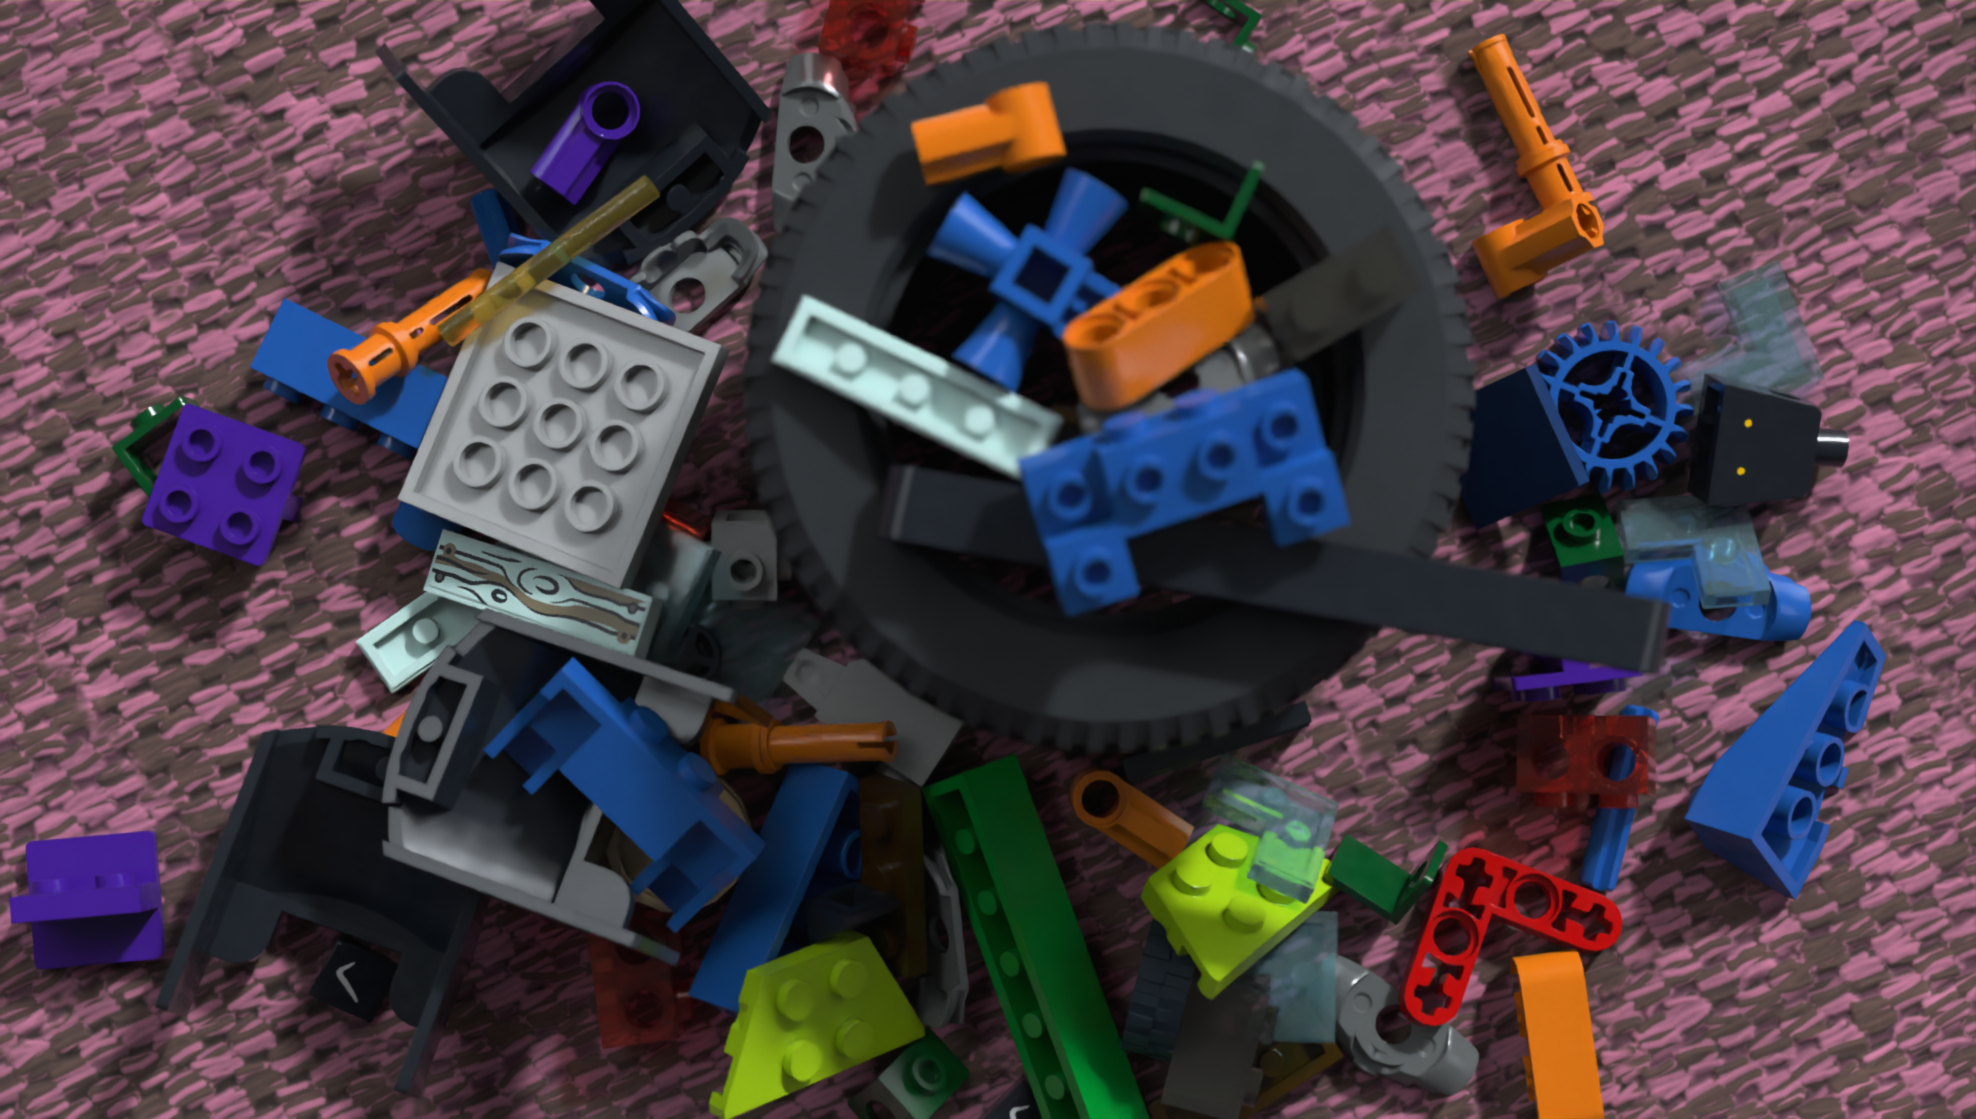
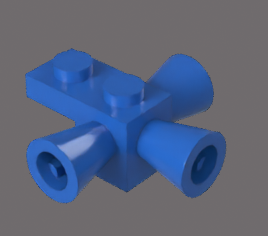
(1037, 280)

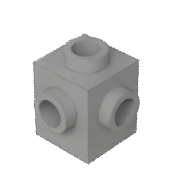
(748, 537)

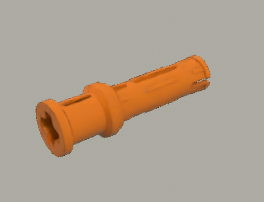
(1540, 155)
(398, 345)
(769, 749)

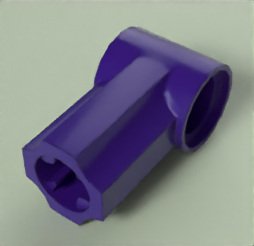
(582, 145)

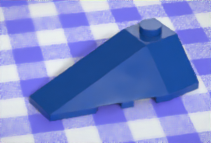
(1771, 782)

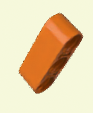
(1159, 325)
(1559, 1035)

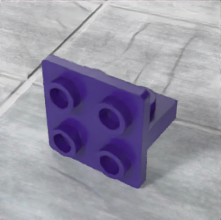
(226, 485)
(1556, 672)
(93, 900)

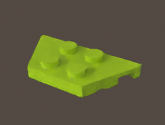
(1219, 912)
(812, 1020)

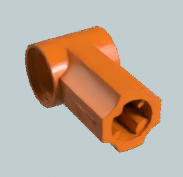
(1009, 132)
(1528, 249)
(1133, 819)

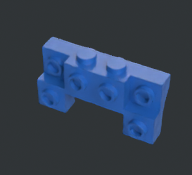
(1173, 467)
(639, 781)

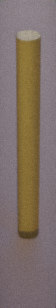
(548, 261)

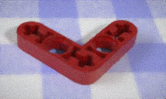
(1497, 903)

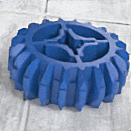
(1619, 379)

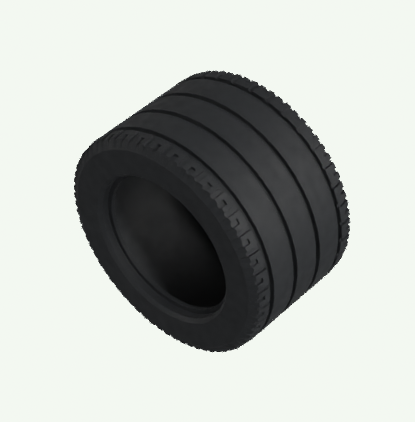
(1133, 117)

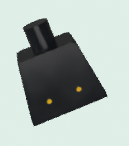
(1758, 444)

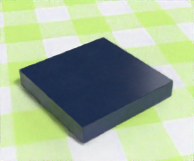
(1517, 449)

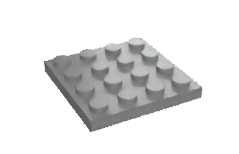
(565, 429)

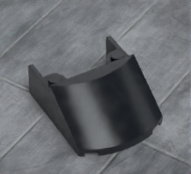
(688, 138)
(473, 818)
(313, 848)

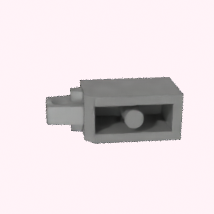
(865, 696)

